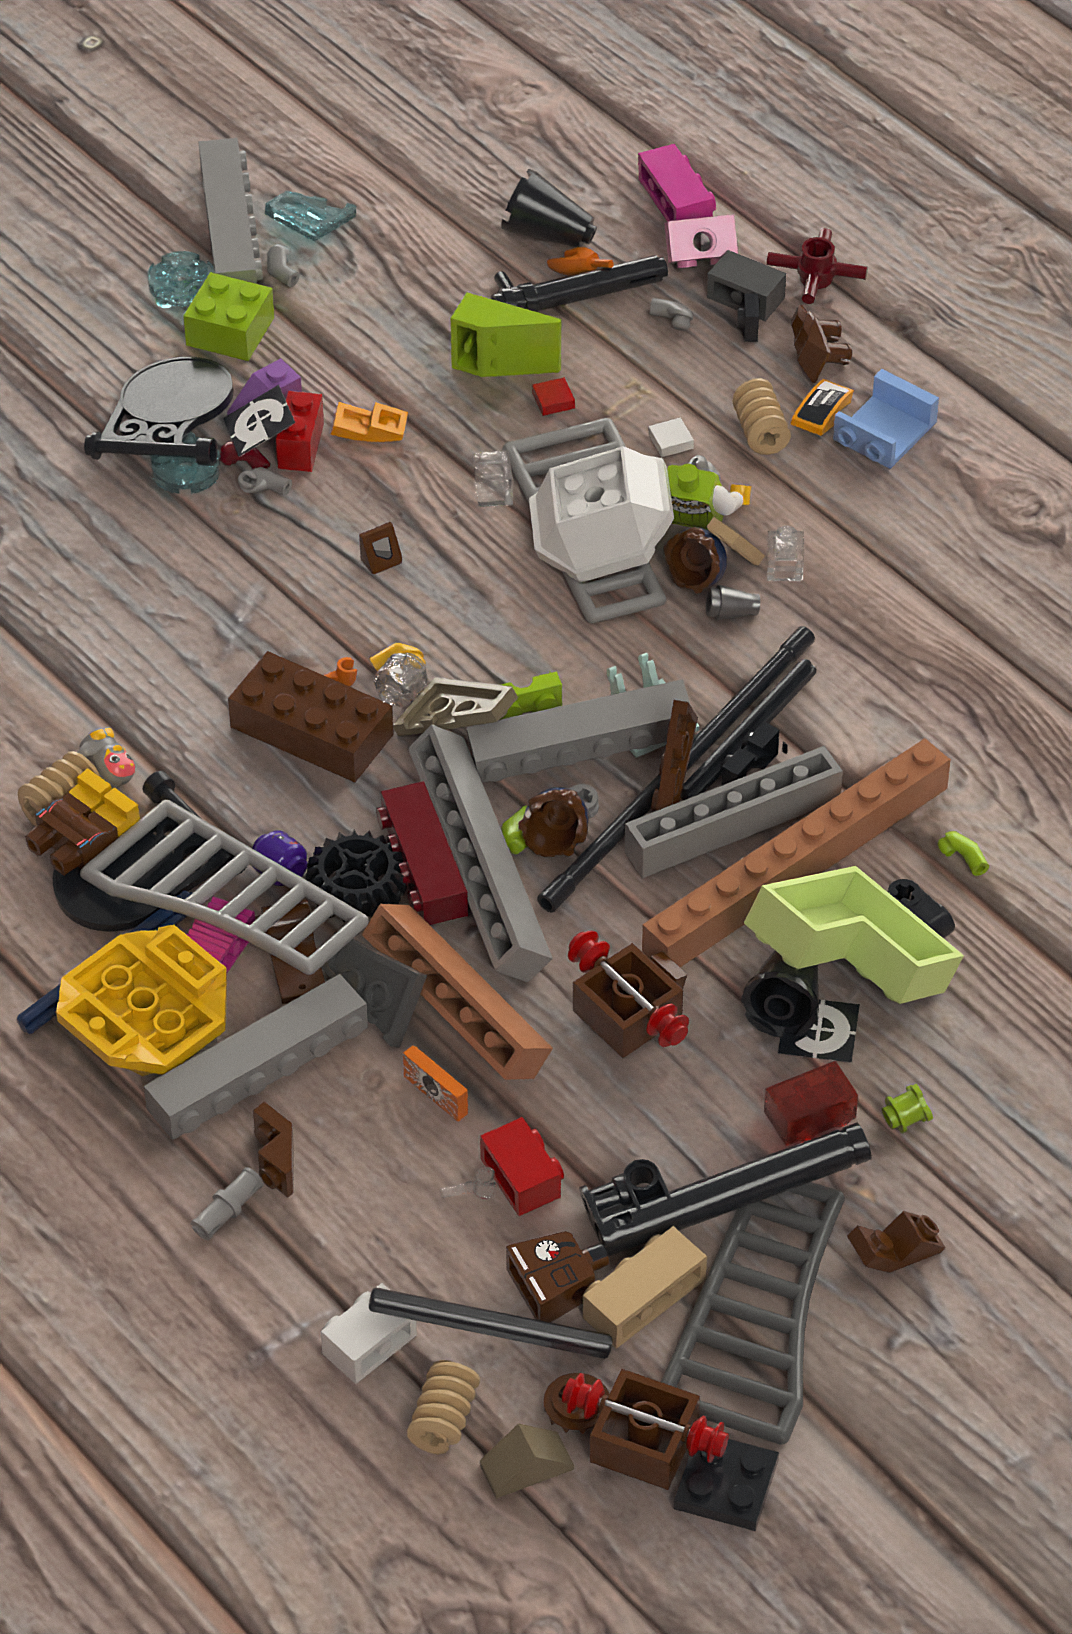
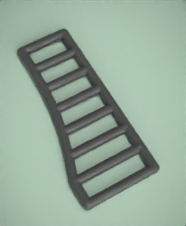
(795, 1326)

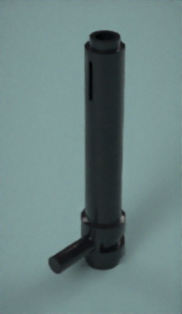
(581, 285)

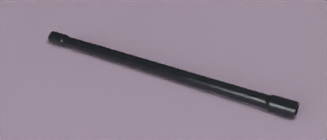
(566, 882)

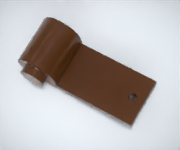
(290, 980)

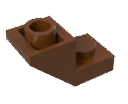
(277, 1155)
(900, 1244)

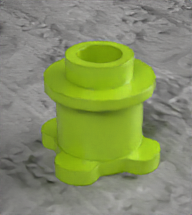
(906, 1109)

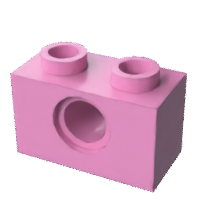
(680, 237)

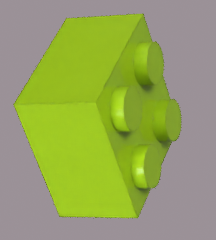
(229, 316)

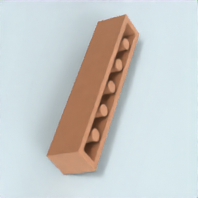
(459, 992)

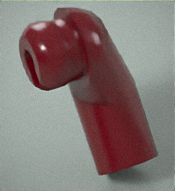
(254, 457)

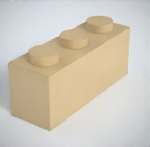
(644, 1286)

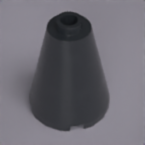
(547, 213)
(782, 997)

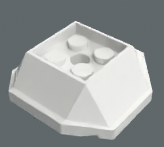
(601, 513)

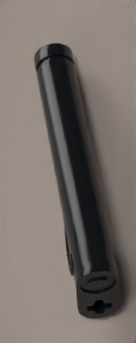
(632, 1214)

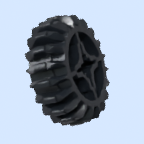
(357, 866)

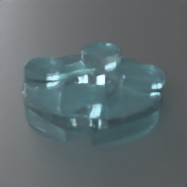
(164, 281)
(173, 477)

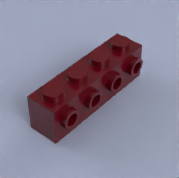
(427, 859)

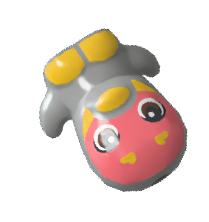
(108, 756)

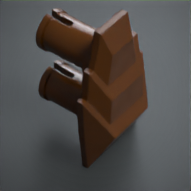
(812, 345)

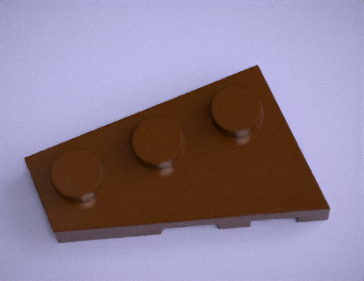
(676, 756)

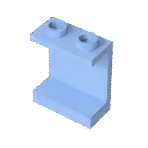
(888, 421)

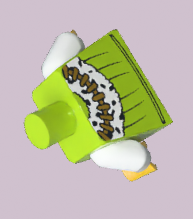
(700, 496)

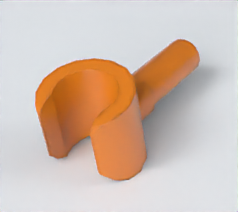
(344, 672)

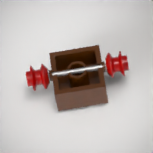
(625, 996)
(644, 1426)

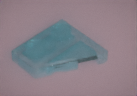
(308, 214)

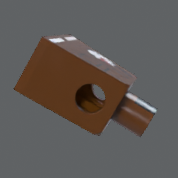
(553, 1272)

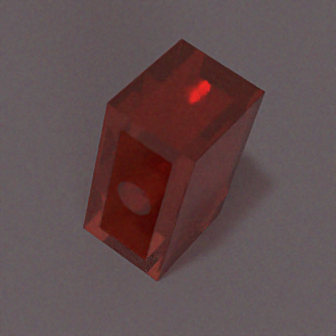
(811, 1103)

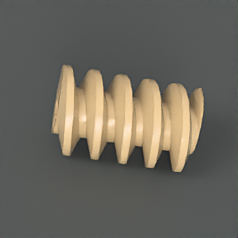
(761, 417)
(52, 783)
(443, 1406)

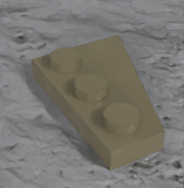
(455, 705)

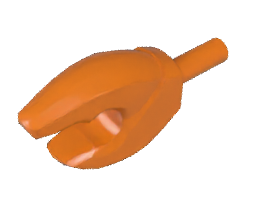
(578, 261)

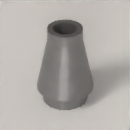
(731, 603)

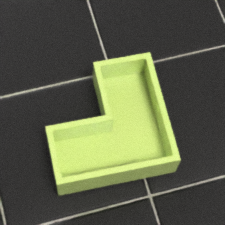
(857, 920)

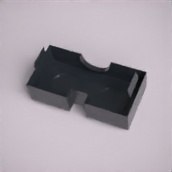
(755, 752)

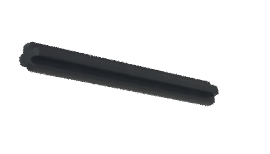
(764, 712)
(490, 1323)

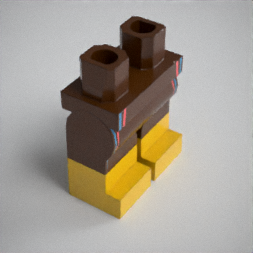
(82, 823)

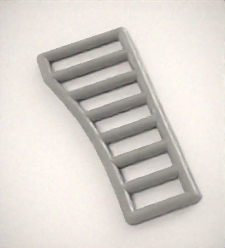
(583, 591)
(225, 917)

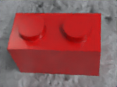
(299, 442)
(521, 1166)

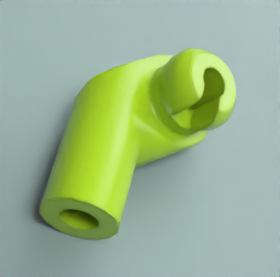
(513, 834)
(967, 848)

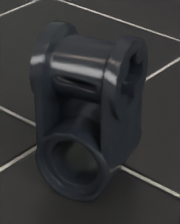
(922, 906)

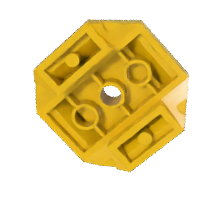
(146, 1000)

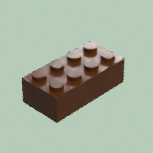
(311, 716)

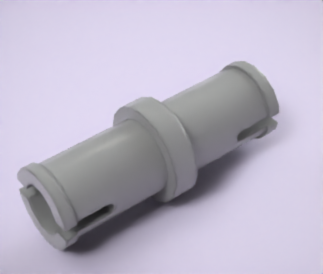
(227, 1203)

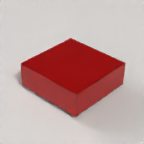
(553, 396)

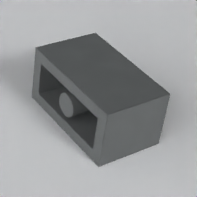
(739, 275)

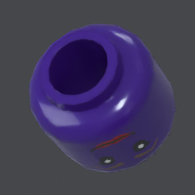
(282, 850)

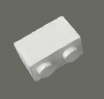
(364, 1339)

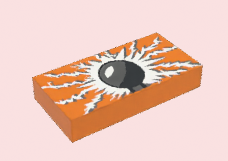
(435, 1083)

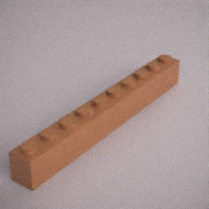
(799, 851)

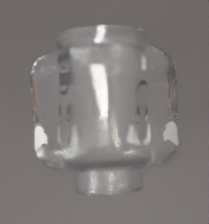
(401, 679)

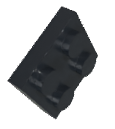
(730, 1486)

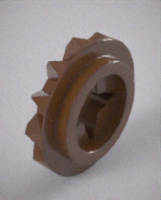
(557, 1409)

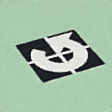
(259, 420)
(830, 1036)

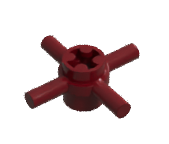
(817, 265)

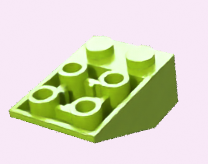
(503, 339)

